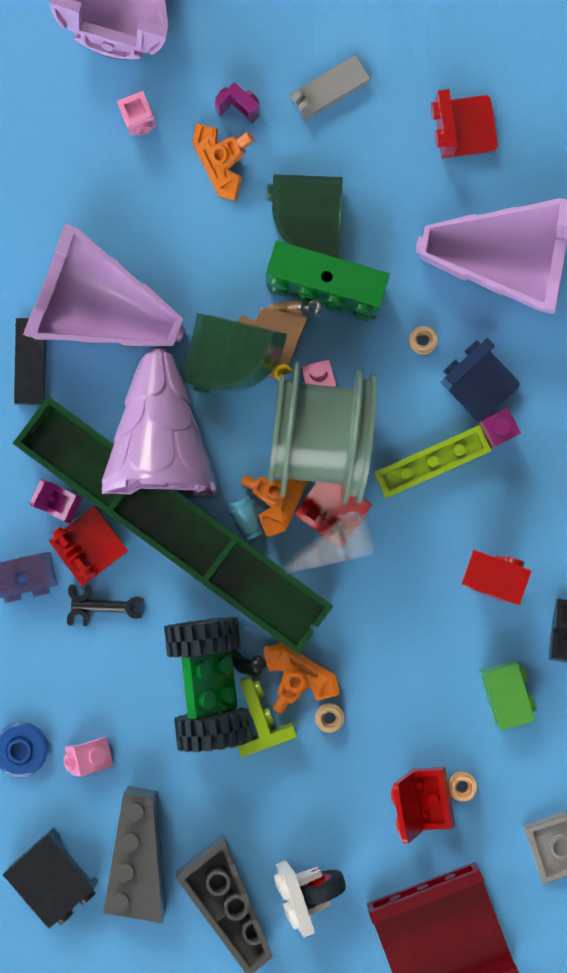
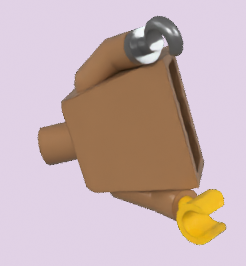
(289, 319)

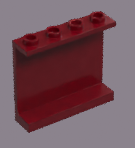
(442, 926)

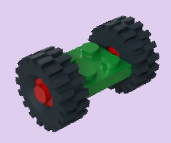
(208, 684)

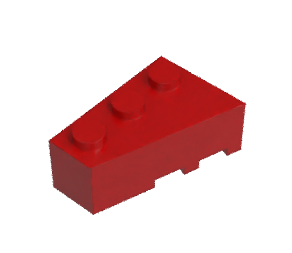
(497, 576)

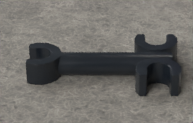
(81, 605)

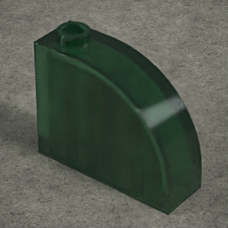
(307, 211)
(230, 354)

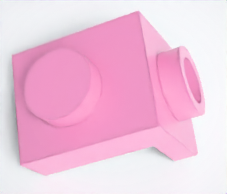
(137, 114)
(319, 374)
(88, 757)

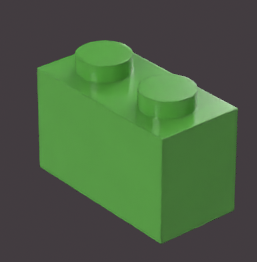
(508, 695)

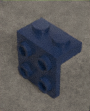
(479, 380)

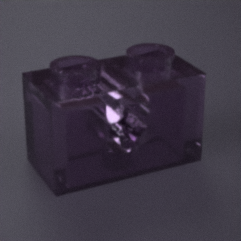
(39, 571)

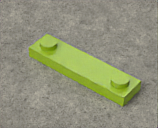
(432, 461)

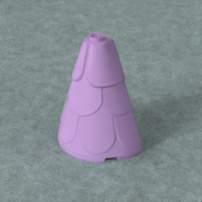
(114, 26)
(504, 251)
(98, 300)
(158, 435)

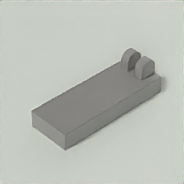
(330, 88)

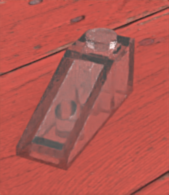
(340, 542)

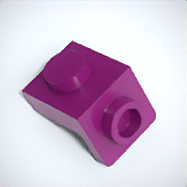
(243, 101)
(56, 500)

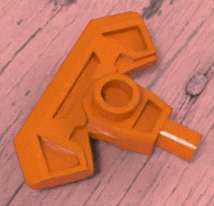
(220, 158)
(278, 516)
(298, 676)

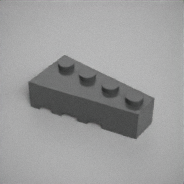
(136, 867)
(221, 897)

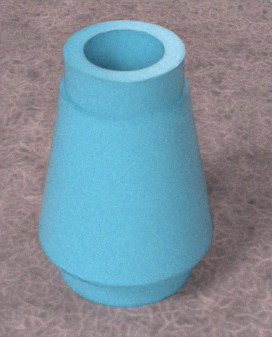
(246, 516)

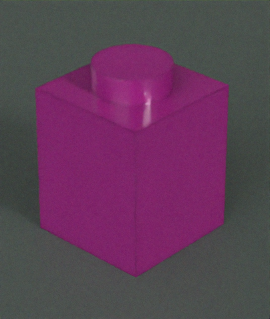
(499, 428)

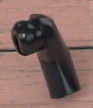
(247, 666)

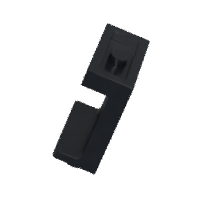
(50, 880)

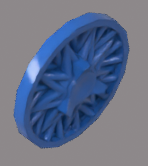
(22, 749)

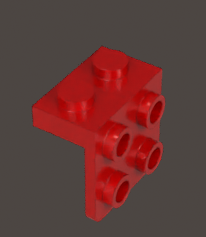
(463, 125)
(422, 802)

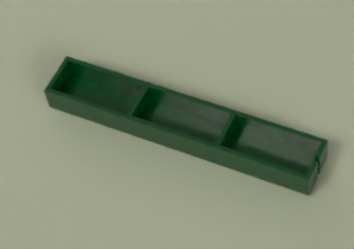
(177, 529)

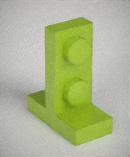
(263, 720)

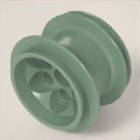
(324, 434)

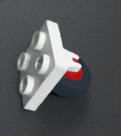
(307, 893)

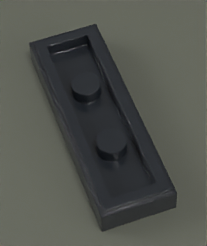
(29, 367)

